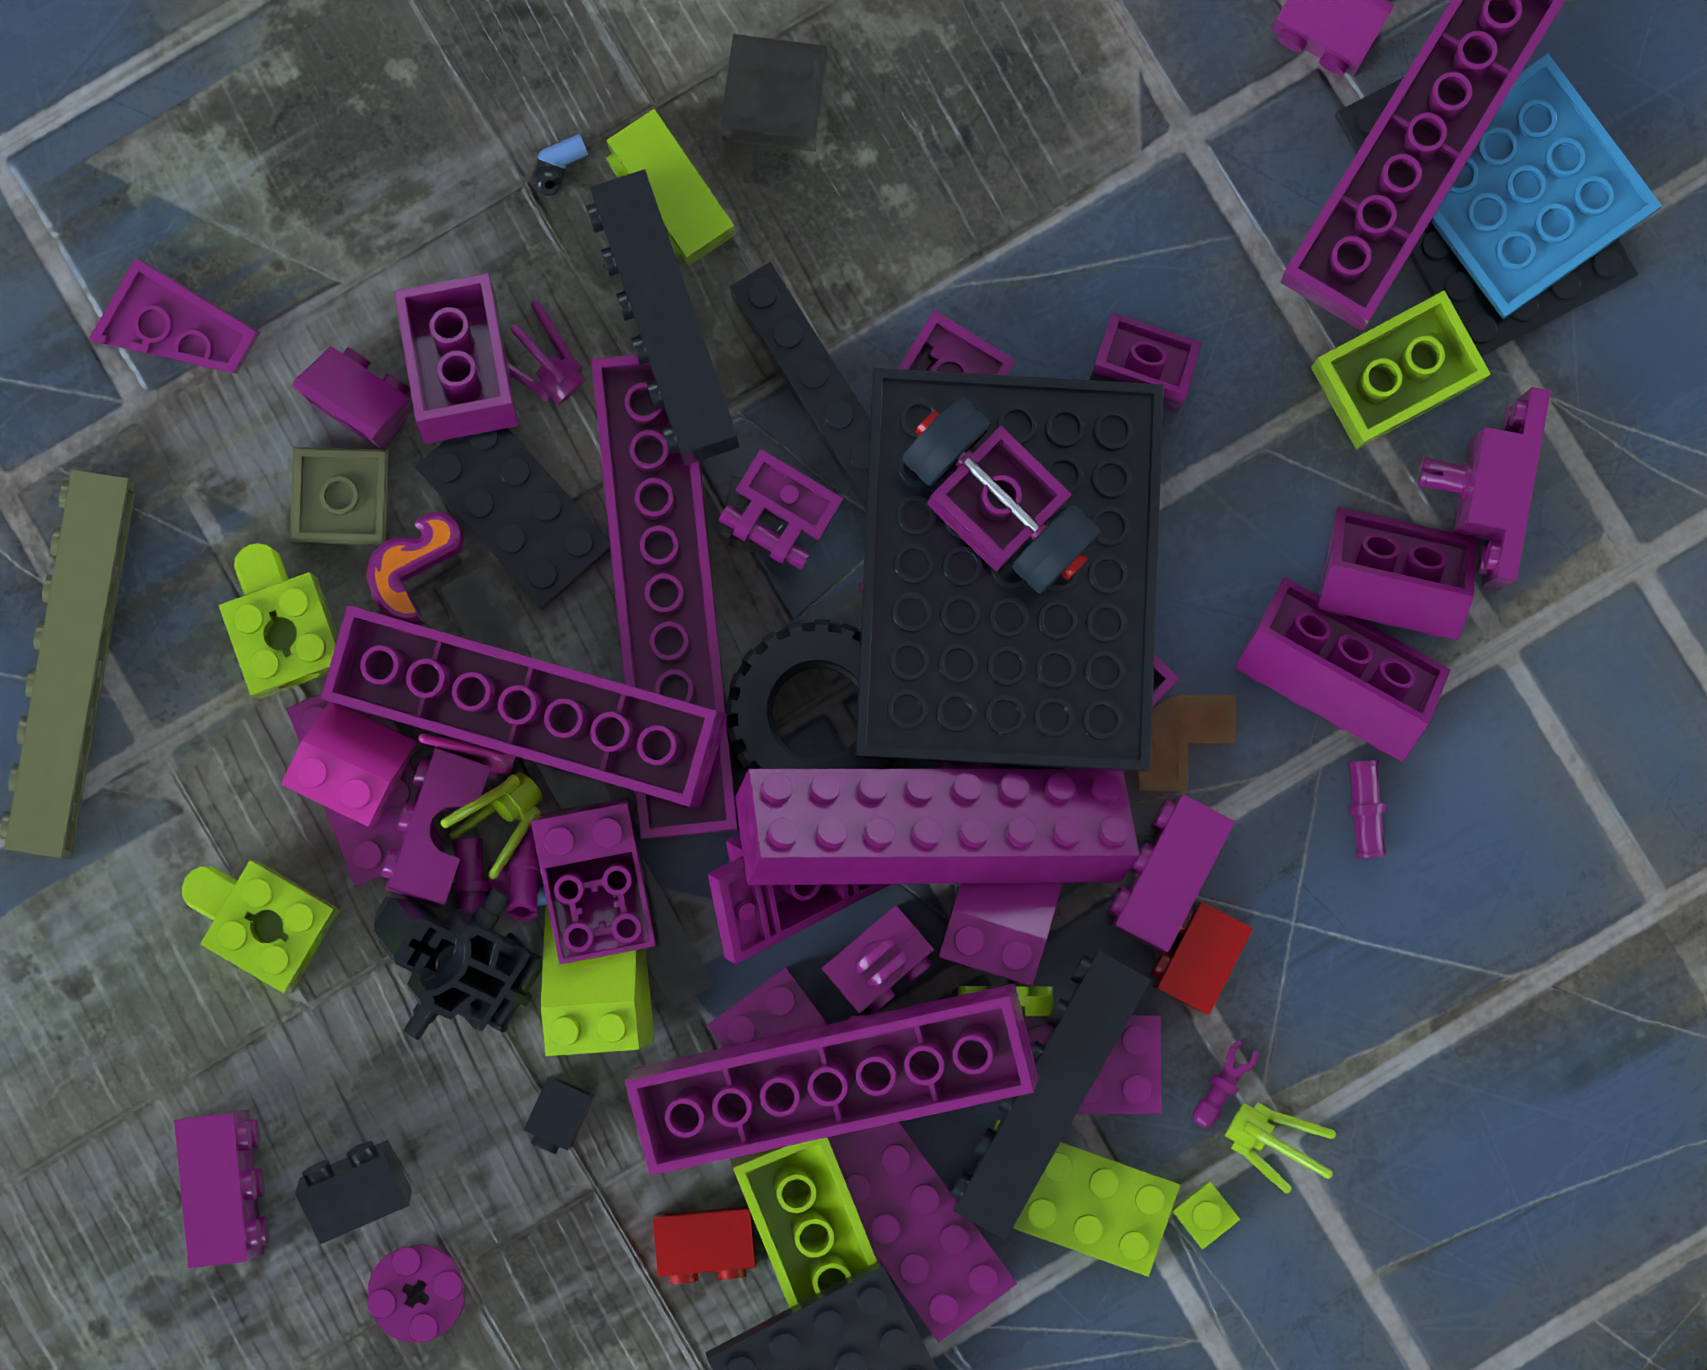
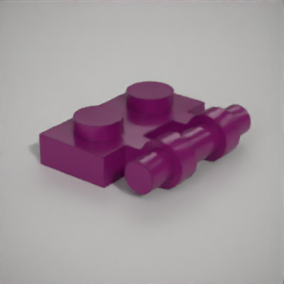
(789, 496)

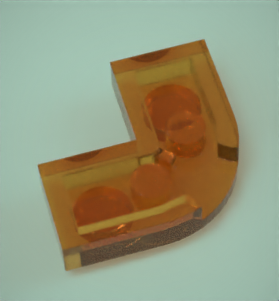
(1184, 722)

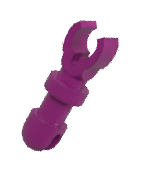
(1224, 1085)

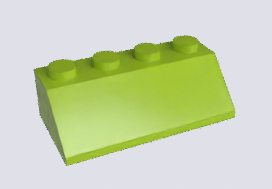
(804, 1216)

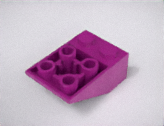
(593, 880)

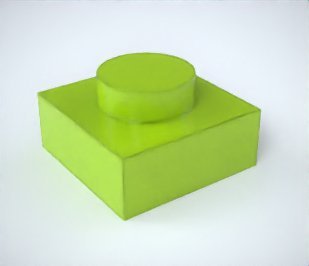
(1205, 1214)

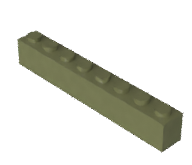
(69, 664)

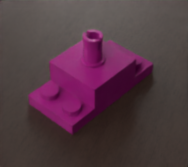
(1496, 486)
(763, 915)

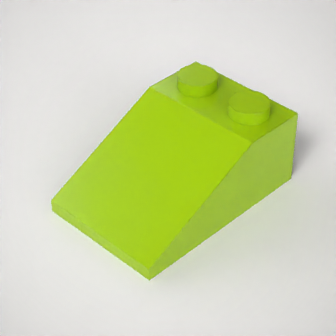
(594, 1001)

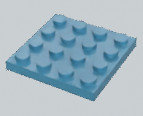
(1540, 192)

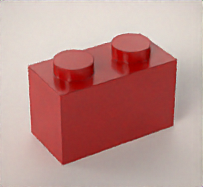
(1201, 957)
(704, 1243)

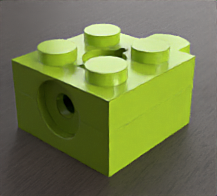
(279, 624)
(260, 921)

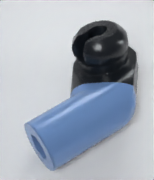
(552, 162)

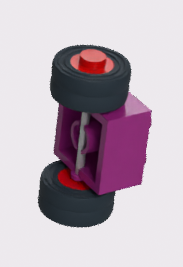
(999, 496)

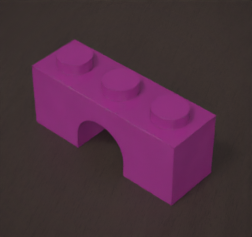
(417, 866)

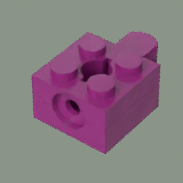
(951, 348)
(879, 960)

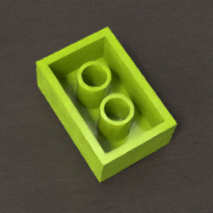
(1400, 370)

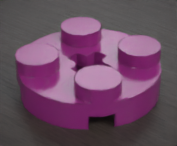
(389, 1302)

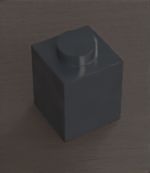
(558, 1115)

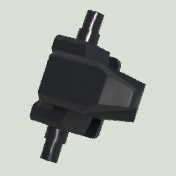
(458, 962)

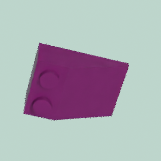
(1000, 928)

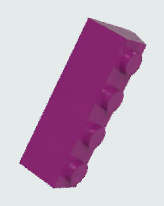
(1343, 670)

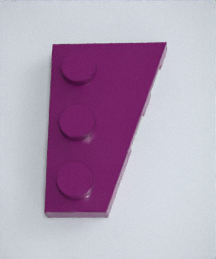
(173, 322)

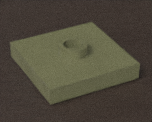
(339, 496)

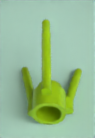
(511, 800)
(1251, 1130)

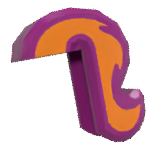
(407, 557)

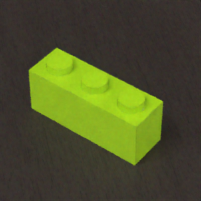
(685, 202)

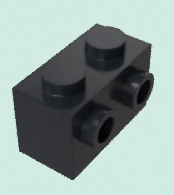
(352, 1190)

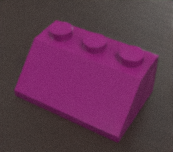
(1398, 574)

